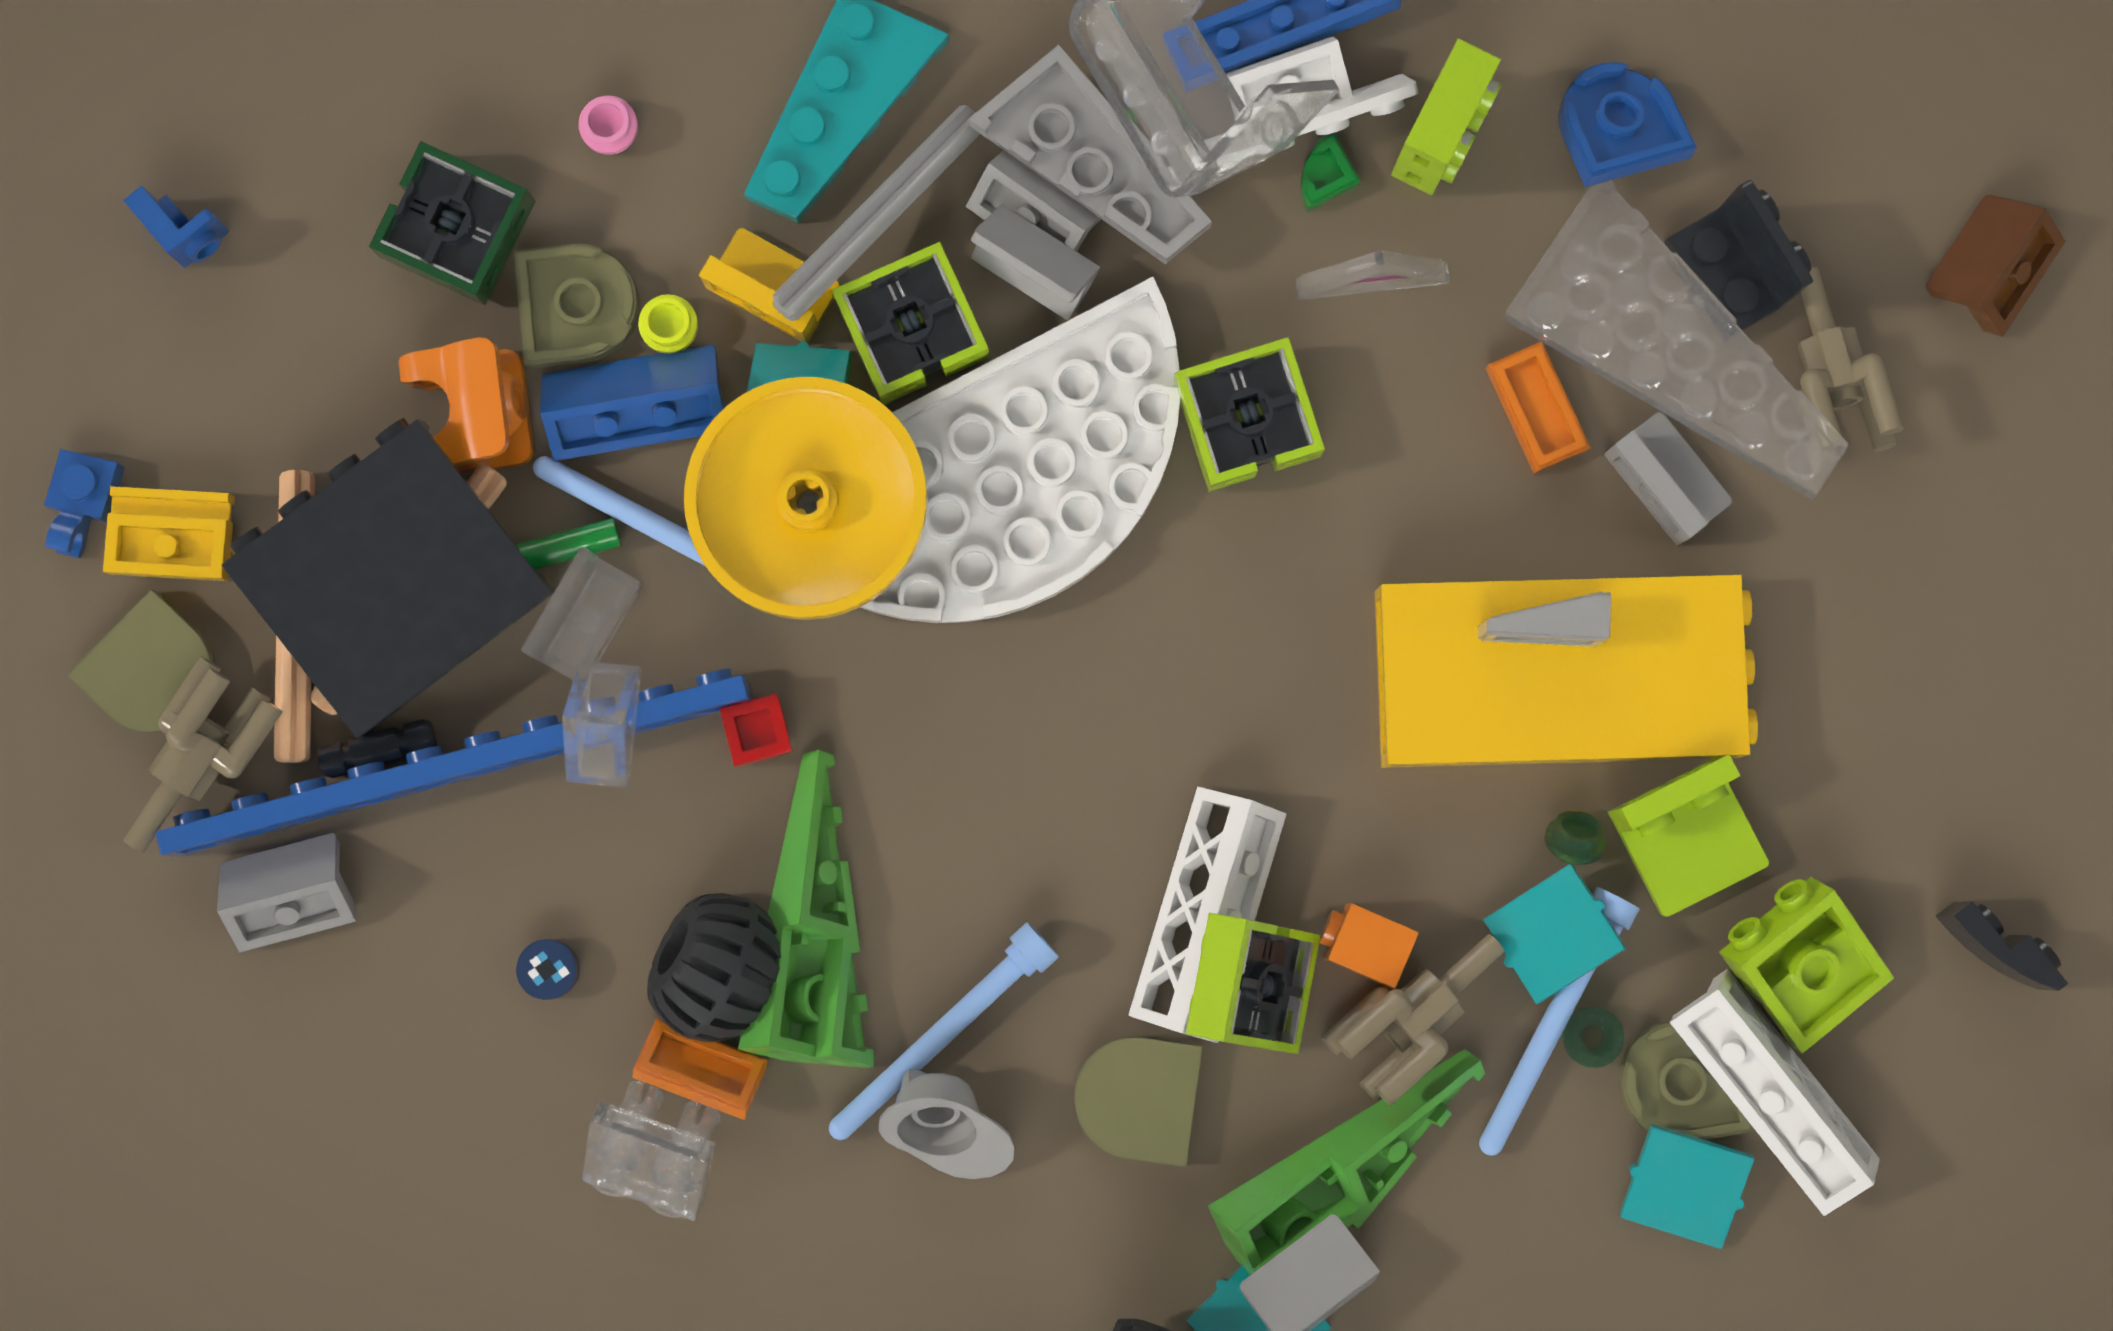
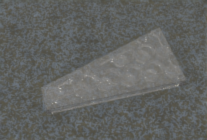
(1653, 328)

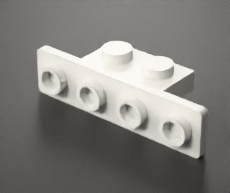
(1318, 63)

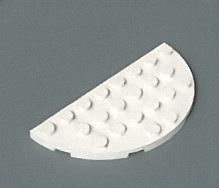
(1039, 462)

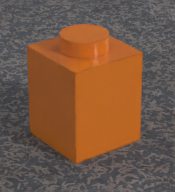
(1367, 944)

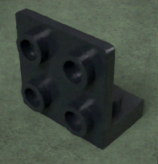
(1745, 255)

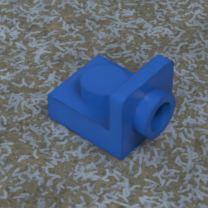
(179, 237)

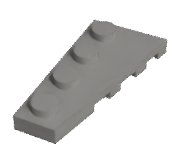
(1075, 141)

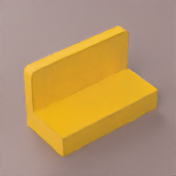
(751, 275)

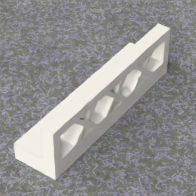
(1238, 874)
(1777, 1094)

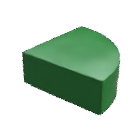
(1326, 173)

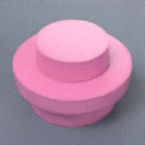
(608, 125)

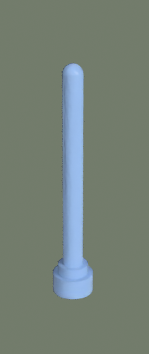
(616, 506)
(1621, 915)
(1025, 955)

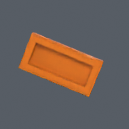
(1537, 407)
(700, 1070)

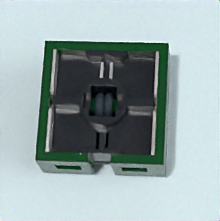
(429, 228)

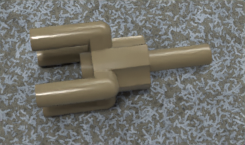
(1840, 373)
(200, 747)
(1410, 1021)

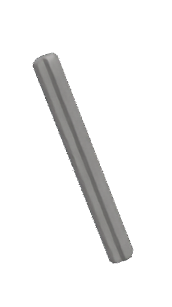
(875, 215)

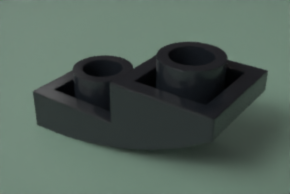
(2016, 956)

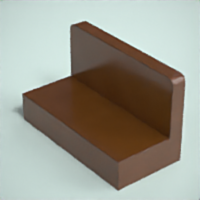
(1997, 261)

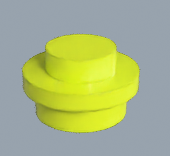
(668, 324)

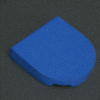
(1621, 124)

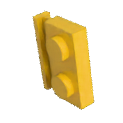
(168, 533)

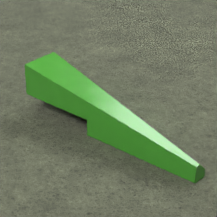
(815, 996)
(1340, 1171)

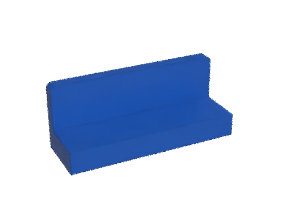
(630, 402)

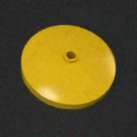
(792, 443)

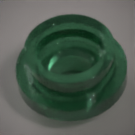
(1575, 838)
(1611, 1041)

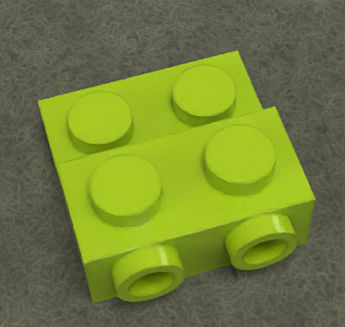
(1805, 961)

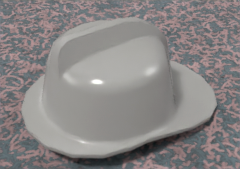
(943, 1127)

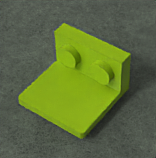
(1690, 836)

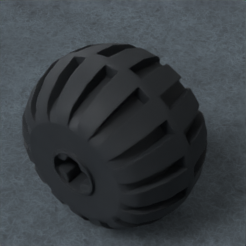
(714, 968)

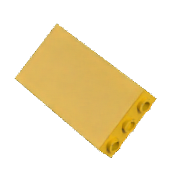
(1653, 691)

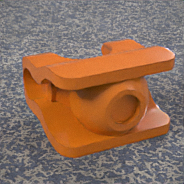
(486, 400)

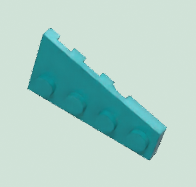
(847, 86)

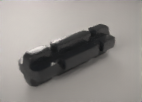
(379, 746)

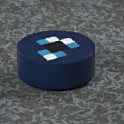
(547, 969)

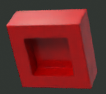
(756, 730)

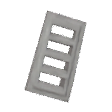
(1565, 622)

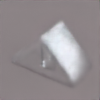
(601, 723)

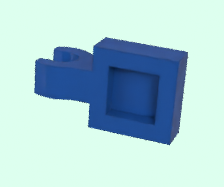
(80, 494)

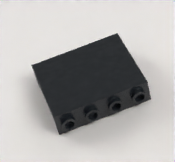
(386, 576)

